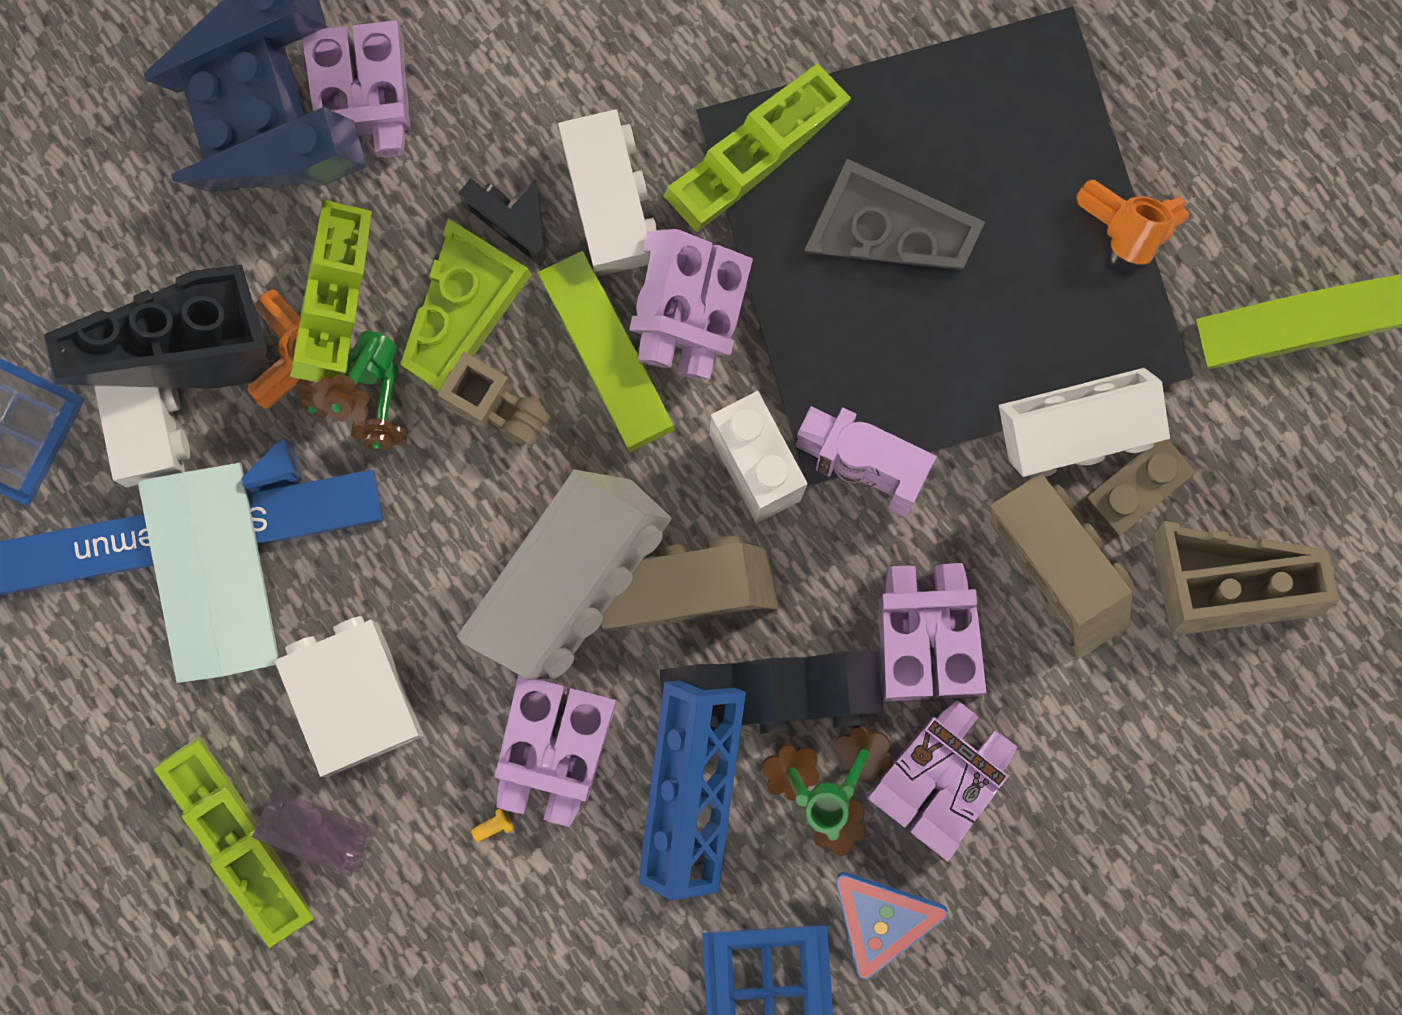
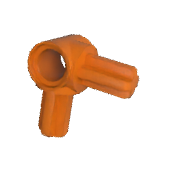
(1134, 224)
(284, 322)

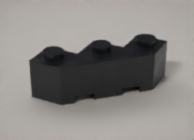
(793, 688)

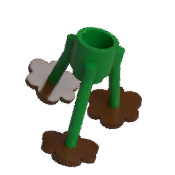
(341, 399)
(828, 804)

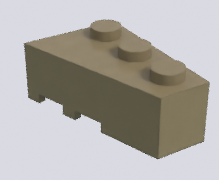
(1064, 562)
(1238, 582)
(695, 585)

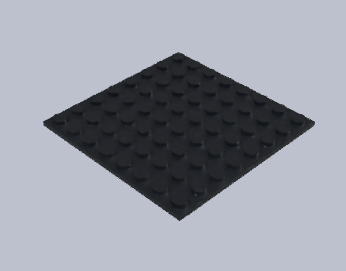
(1044, 303)

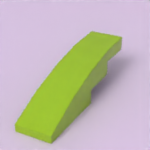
(757, 147)
(331, 292)
(1302, 321)
(606, 351)
(225, 831)

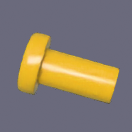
(492, 826)

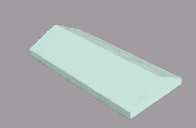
(208, 572)

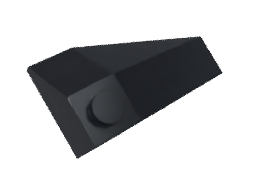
(179, 337)

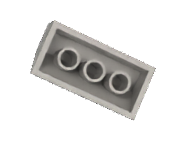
(566, 575)

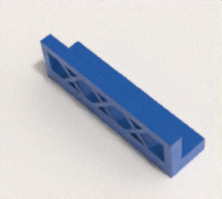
(681, 793)

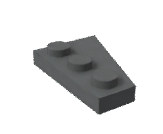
(891, 223)

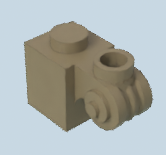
(486, 400)

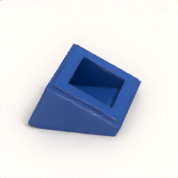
(274, 469)

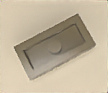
(1139, 486)

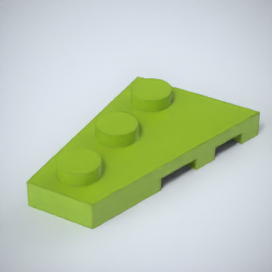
(463, 304)

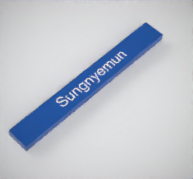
(125, 545)

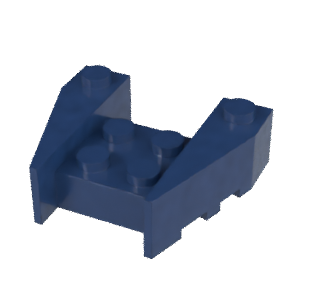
(248, 100)

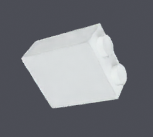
(757, 457)
(348, 696)

